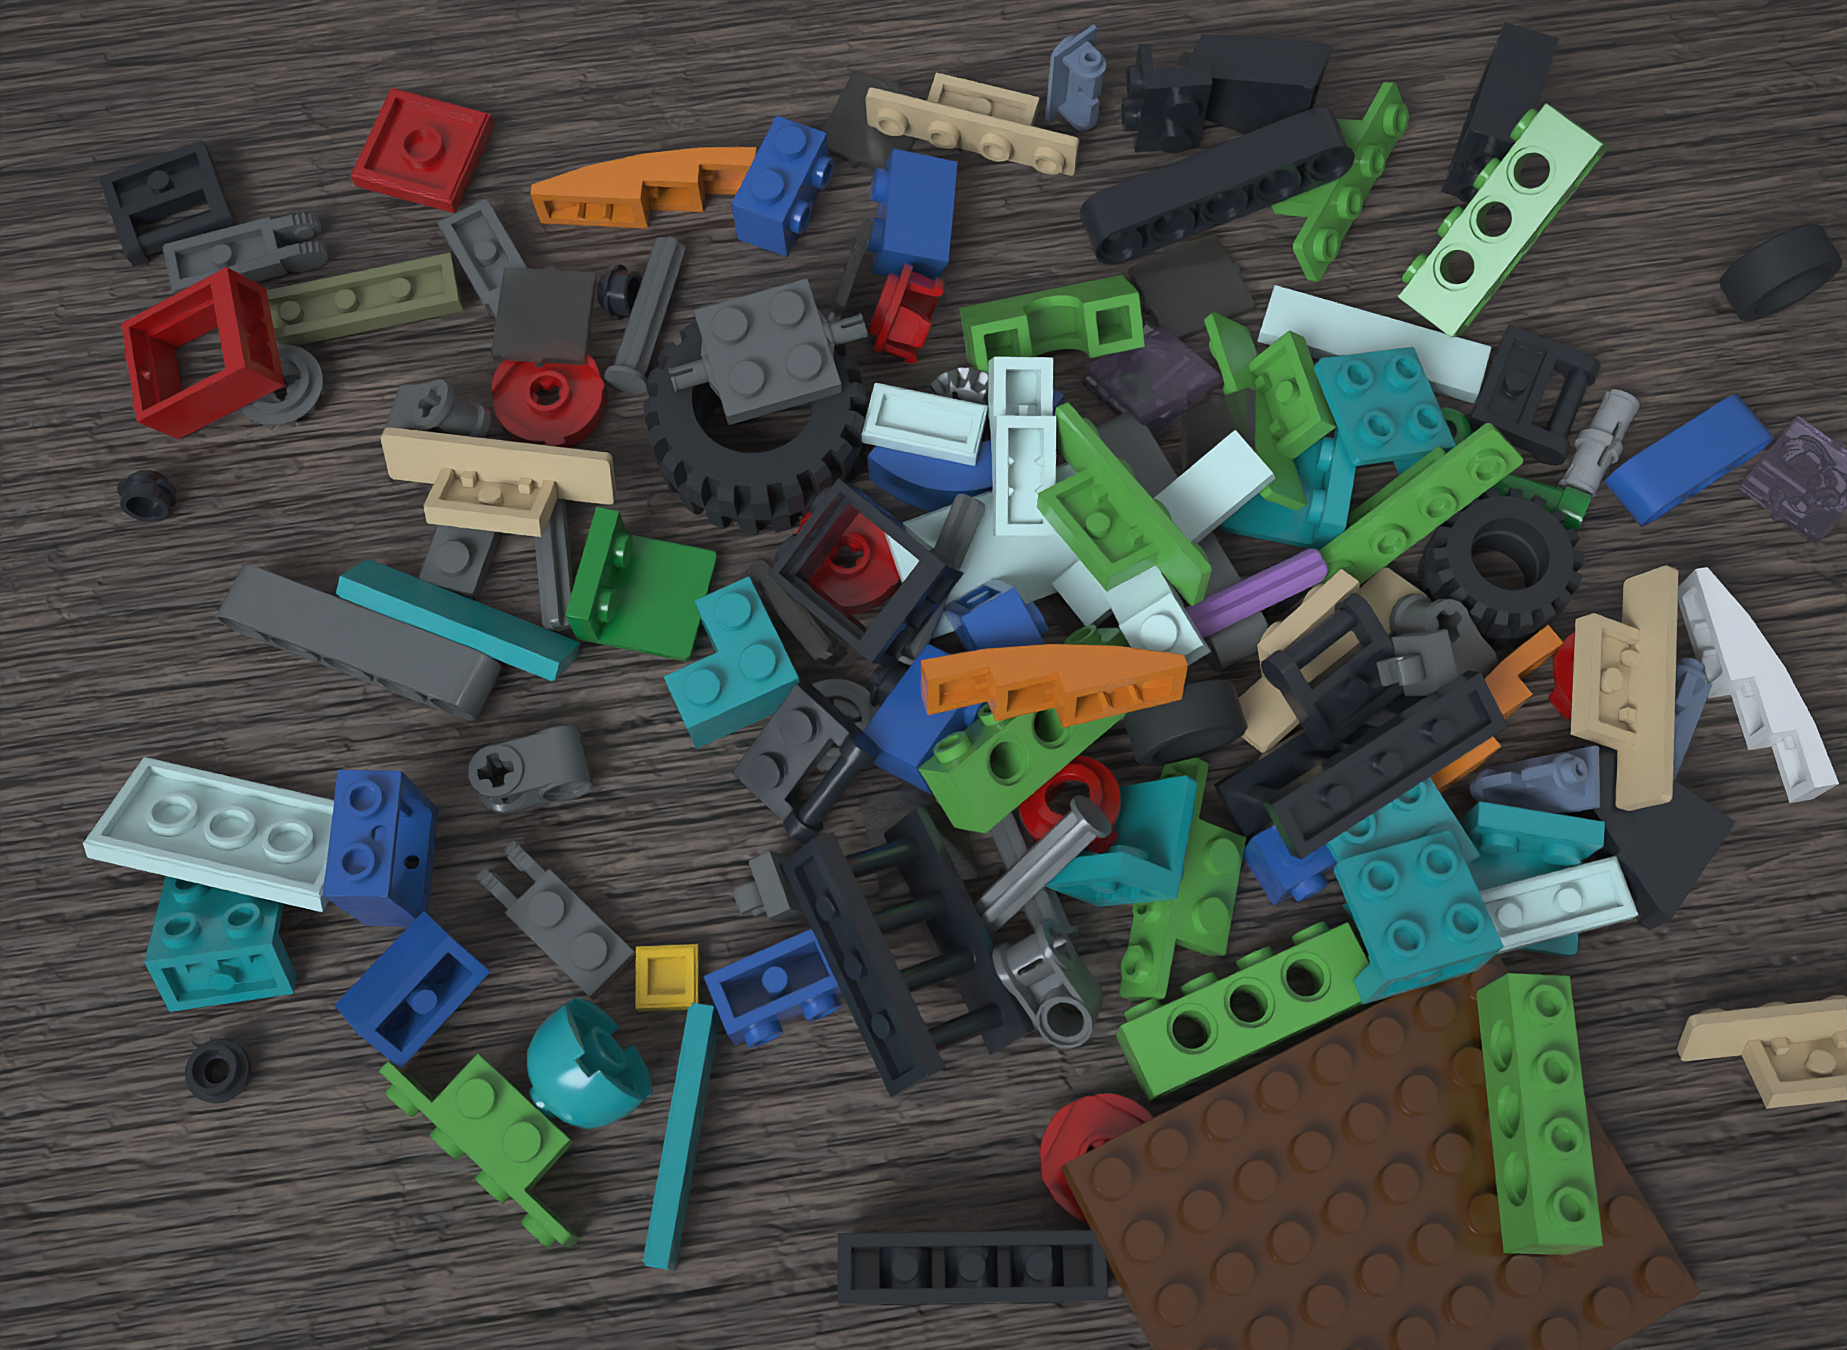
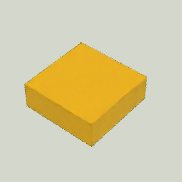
(667, 977)

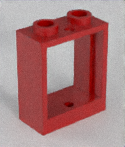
(248, 347)

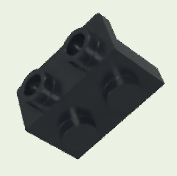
(1165, 104)

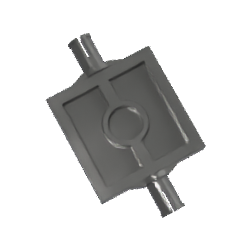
(767, 351)

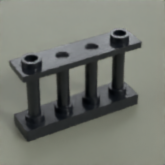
(1325, 793)
(866, 969)

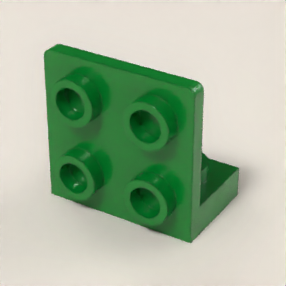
(638, 590)

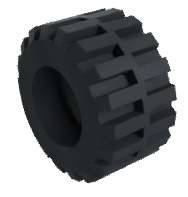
(1530, 539)

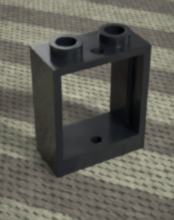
(1501, 99)
(909, 606)

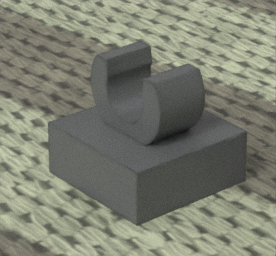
(1421, 662)
(770, 891)

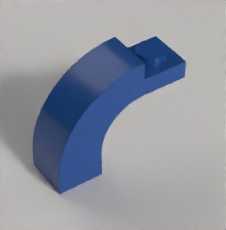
(932, 481)

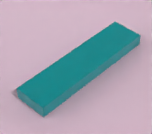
(458, 619)
(681, 1137)

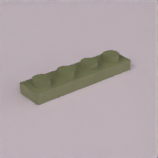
(365, 300)

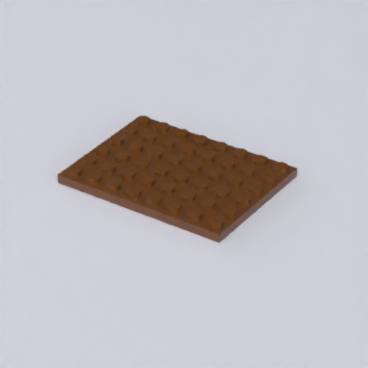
(1360, 1206)

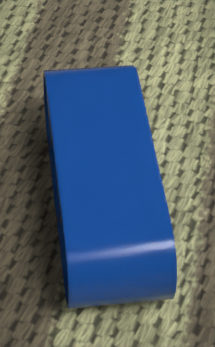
(1688, 460)

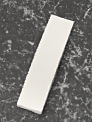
(1764, 696)

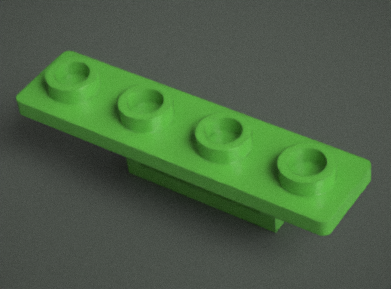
(1338, 203)
(1288, 400)
(1419, 502)
(1113, 519)
(1203, 906)
(498, 1131)

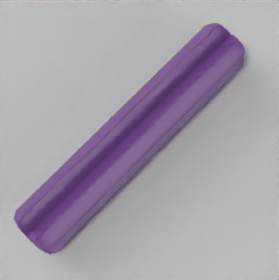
(1258, 592)

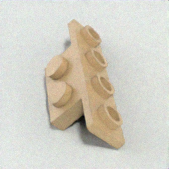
(977, 120)
(496, 481)
(1628, 686)
(1263, 705)
(1789, 1049)

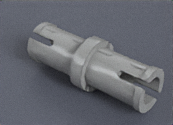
(1601, 442)

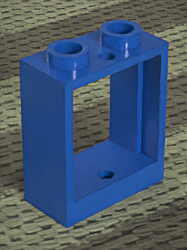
(374, 831)

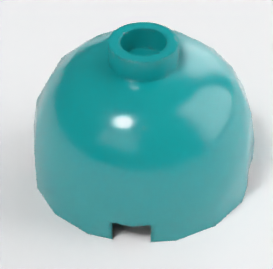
(582, 1069)

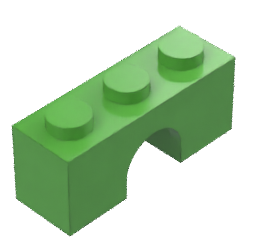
(1084, 316)

